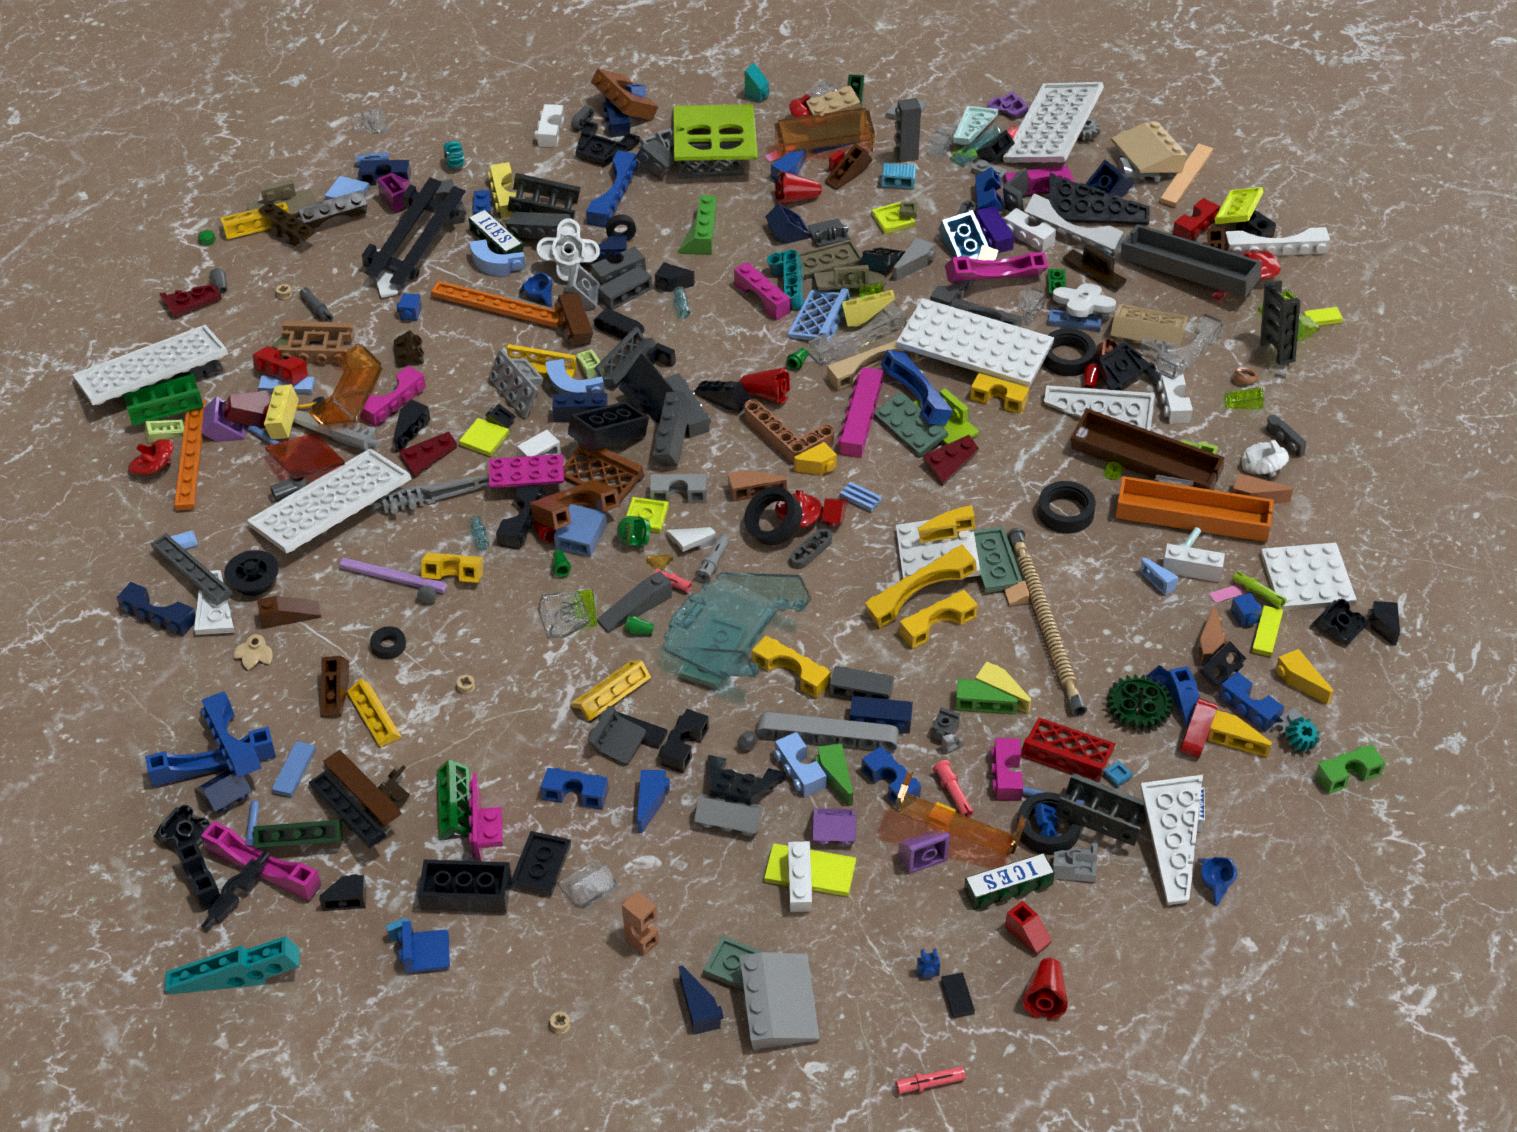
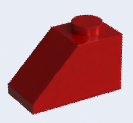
(834, 511)

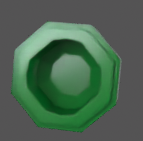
(206, 237)

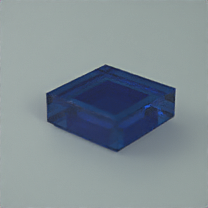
(1160, 674)

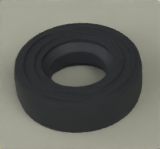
(621, 220)
(388, 652)

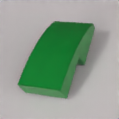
(1056, 279)

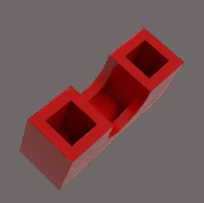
(1202, 217)
(289, 370)

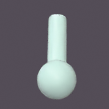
(1192, 537)

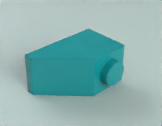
(755, 84)

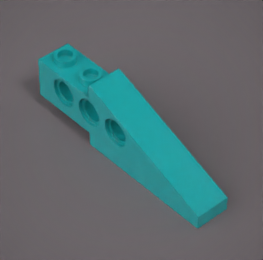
(235, 968)

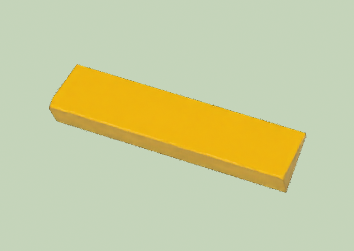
(373, 713)

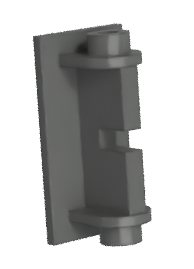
(211, 368)

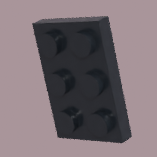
(540, 863)

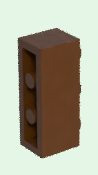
(573, 319)

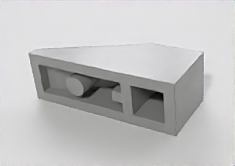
(914, 259)

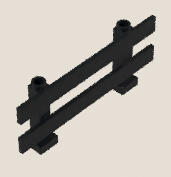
(416, 204)

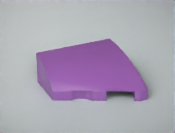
(1009, 104)

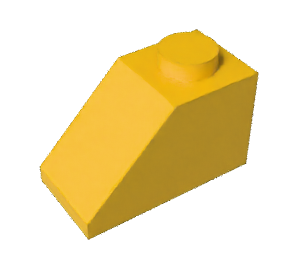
(816, 460)

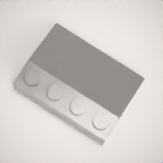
(779, 999)

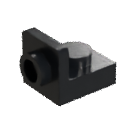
(663, 354)
(500, 416)

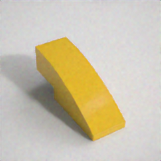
(947, 525)

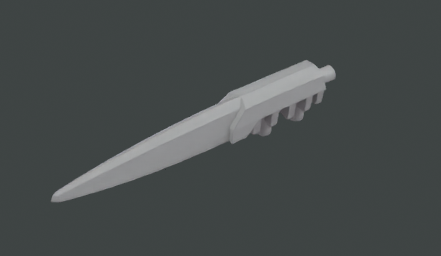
(349, 435)
(428, 493)

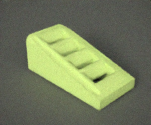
(588, 361)
(158, 429)

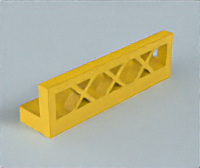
(247, 222)
(540, 363)
(612, 689)

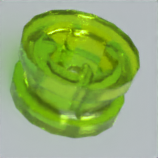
(1109, 471)

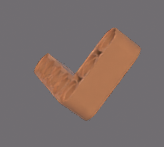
(780, 436)

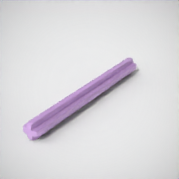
(392, 575)

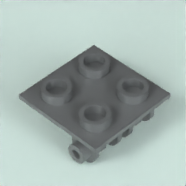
(829, 232)

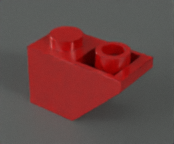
(1027, 927)

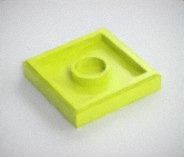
(889, 218)
(484, 437)
(649, 509)

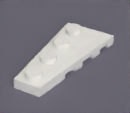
(210, 617)

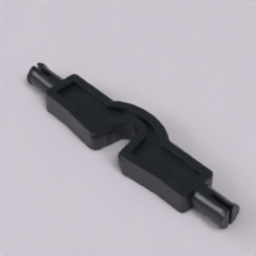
(227, 898)

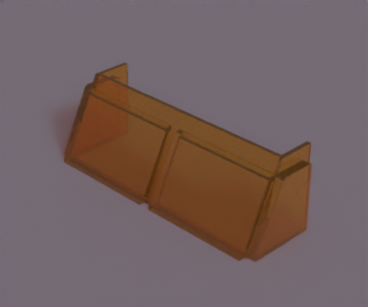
(824, 131)
(352, 390)
(957, 823)

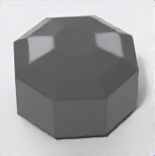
(426, 594)
(747, 740)

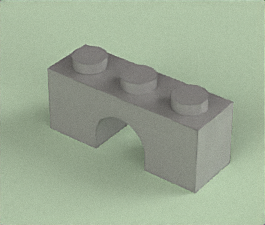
(665, 485)

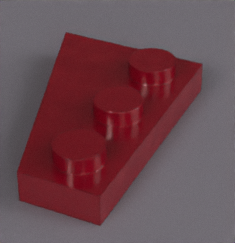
(184, 302)
(425, 453)
(950, 458)

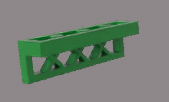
(449, 796)

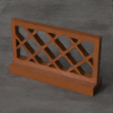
(611, 461)

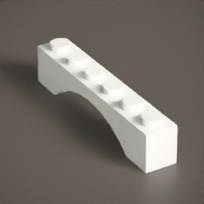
(1103, 237)
(1308, 242)

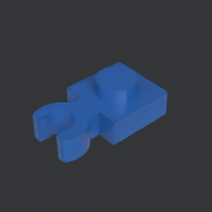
(1047, 820)
(928, 964)

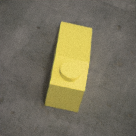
(863, 308)
(1001, 680)

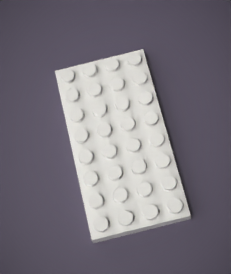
(1053, 122)
(975, 342)
(149, 365)
(328, 500)

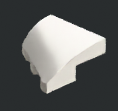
(692, 537)

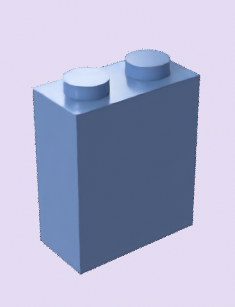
(583, 533)

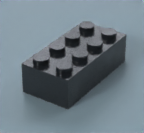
(607, 425)
(464, 886)

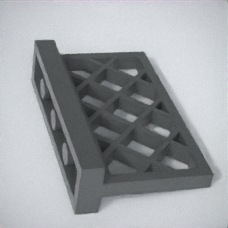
(711, 172)

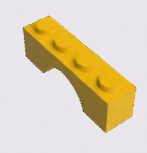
(956, 608)
(771, 655)

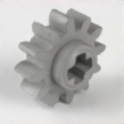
(1090, 129)

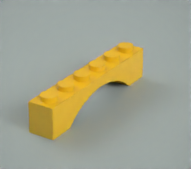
(952, 566)

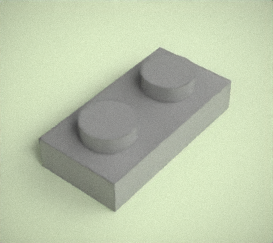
(982, 165)

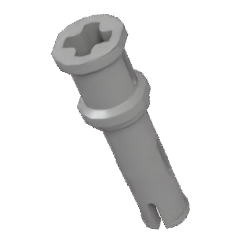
(710, 563)

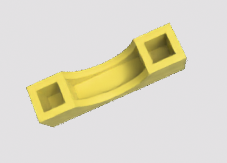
(500, 179)

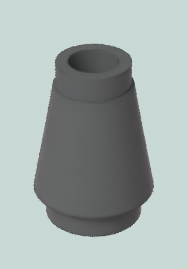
(218, 278)

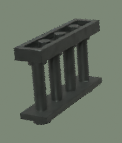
(546, 188)
(1280, 322)
(1107, 798)

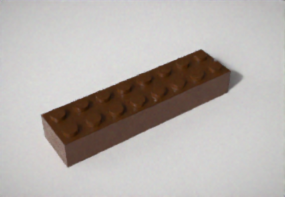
(1145, 450)

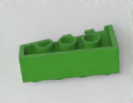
(701, 233)

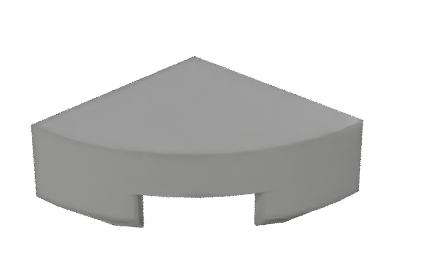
(950, 743)

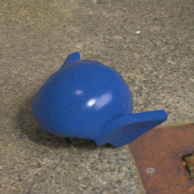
(538, 288)
(1218, 875)

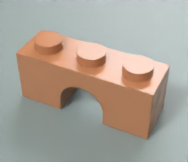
(637, 920)

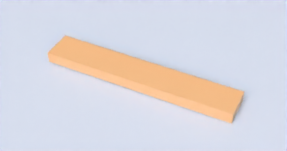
(1185, 178)

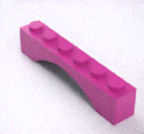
(972, 269)
(288, 875)

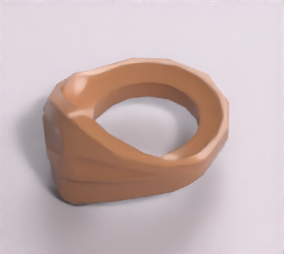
(1240, 379)

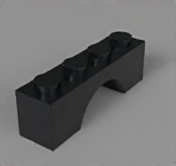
(514, 530)

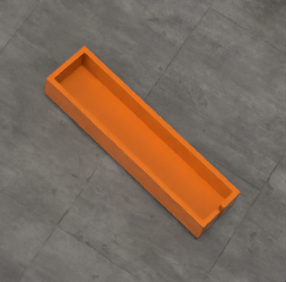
(1195, 507)

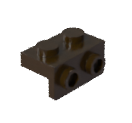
(408, 348)

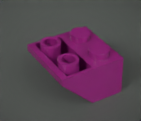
(392, 188)

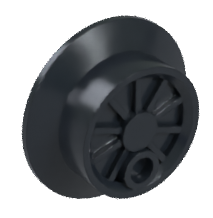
(251, 572)

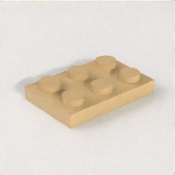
(834, 101)

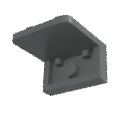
(655, 157)
(1015, 190)
(616, 736)

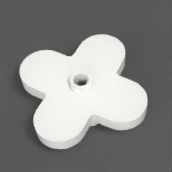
(567, 237)
(1084, 300)

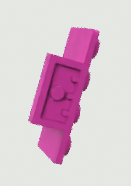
(1039, 178)
(526, 471)
(485, 823)

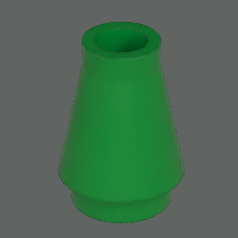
(796, 359)
(561, 565)
(638, 626)

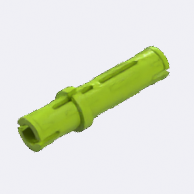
(1252, 585)

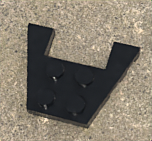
(599, 148)
(1123, 365)
(738, 786)

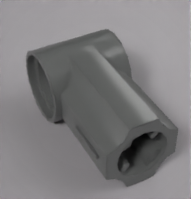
(288, 487)

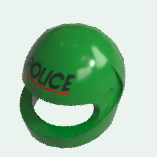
(631, 531)

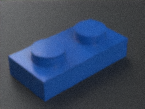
(482, 201)

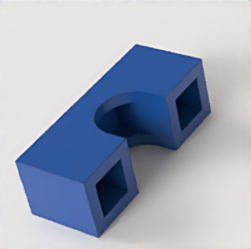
(986, 186)
(1262, 712)
(881, 765)
(560, 782)

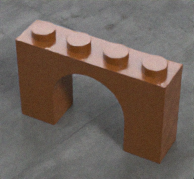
(613, 87)
(554, 509)

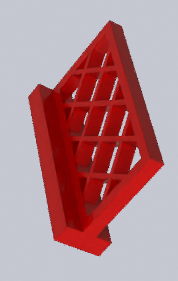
(1065, 758)

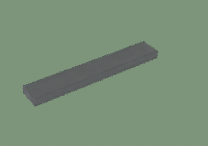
(192, 569)

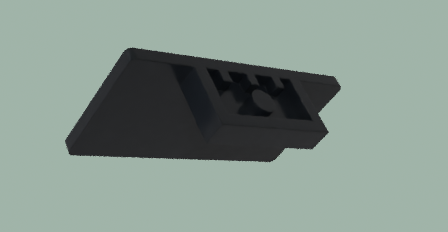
(645, 387)

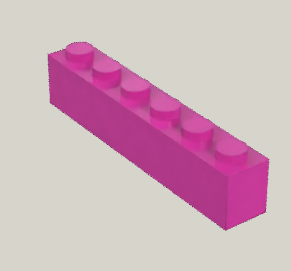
(861, 411)

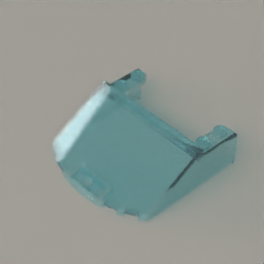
(728, 617)

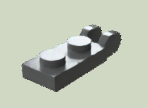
(1286, 434)

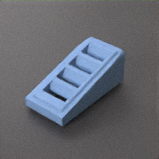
(1160, 577)

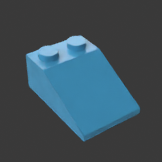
(963, 235)

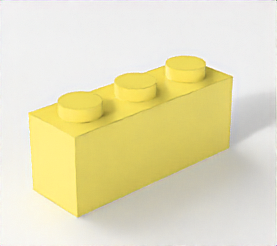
(281, 412)

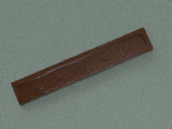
(362, 787)

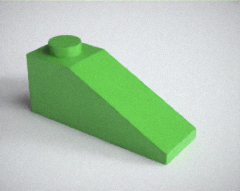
(980, 697)
(833, 763)

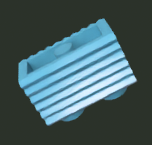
(898, 175)

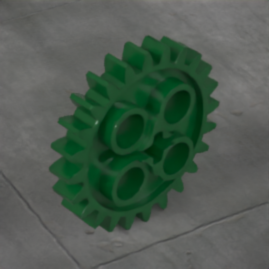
(1155, 703)

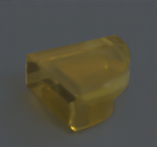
(659, 561)

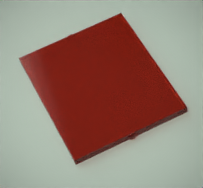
(305, 455)

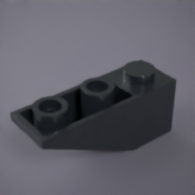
(724, 394)
(411, 420)

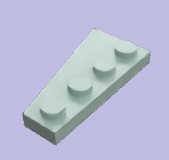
(973, 123)

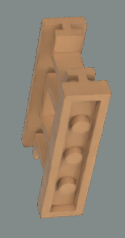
(316, 332)

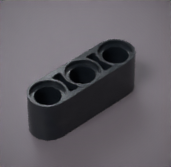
(616, 324)

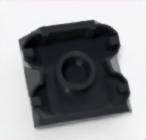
(880, 258)
(1340, 621)
(181, 827)

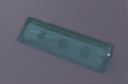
(968, 152)

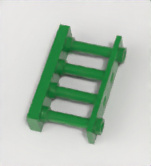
(163, 399)

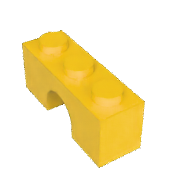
(988, 387)
(439, 565)

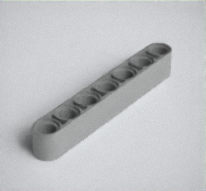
(828, 731)

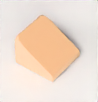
(1017, 594)

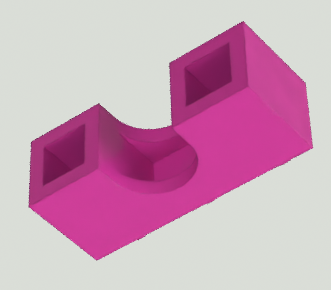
(1007, 783)

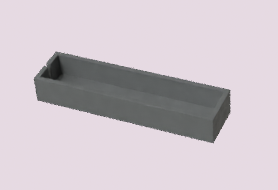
(1191, 260)

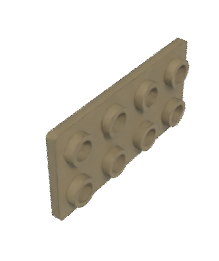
(284, 192)
(847, 278)

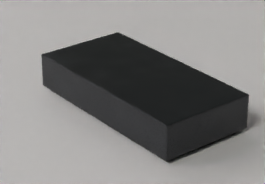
(957, 995)

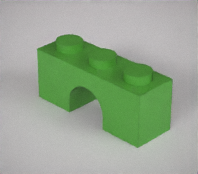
(1334, 772)

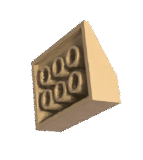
(1151, 149)
(1140, 323)

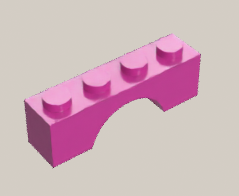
(774, 300)
(379, 408)

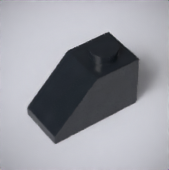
(995, 147)
(672, 276)
(1385, 620)
(345, 894)

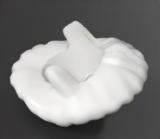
(1264, 458)

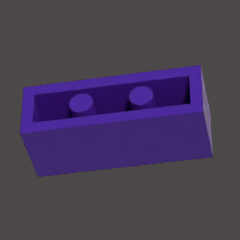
(995, 229)

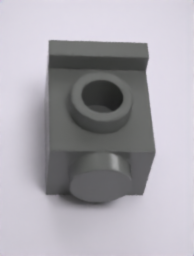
(945, 724)

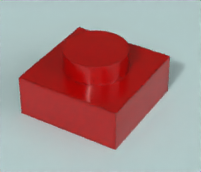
(835, 159)

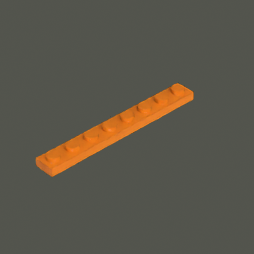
(496, 304)
(190, 460)

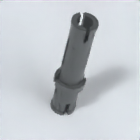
(319, 308)

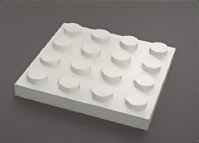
(918, 555)
(1308, 575)

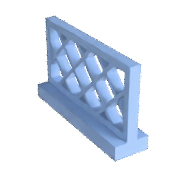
(832, 318)

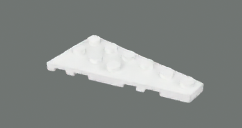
(1123, 405)
(1173, 824)

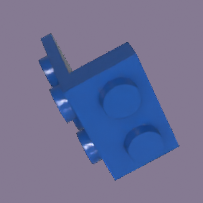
(423, 949)

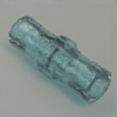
(683, 308)
(479, 532)

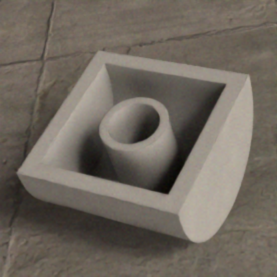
(583, 283)

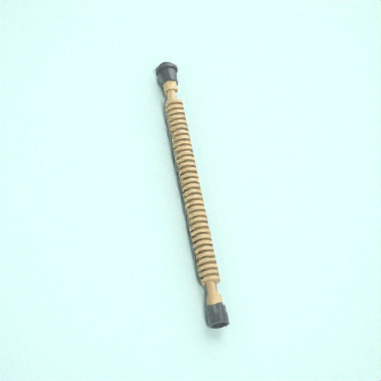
(1047, 623)

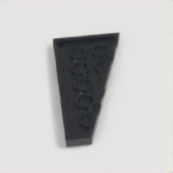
(1091, 205)

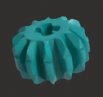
(453, 154)
(1302, 734)

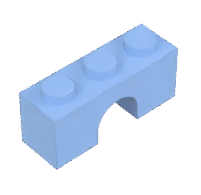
(805, 777)

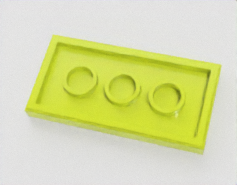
(1239, 205)
(829, 871)

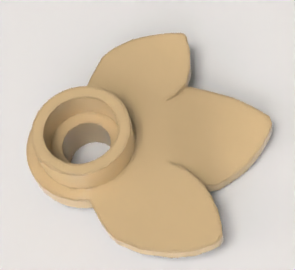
(253, 654)

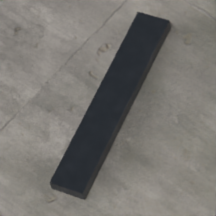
(347, 809)

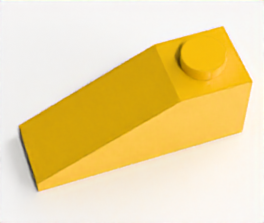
(1303, 676)
(1237, 734)

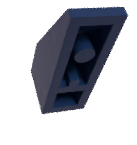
(701, 1005)

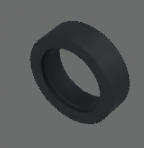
(1070, 367)
(1061, 523)
(788, 526)
(1040, 843)

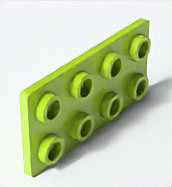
(958, 422)

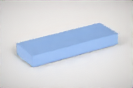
(304, 386)

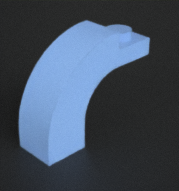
(494, 263)
(566, 385)

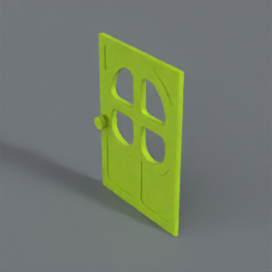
(714, 119)

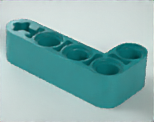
(789, 265)

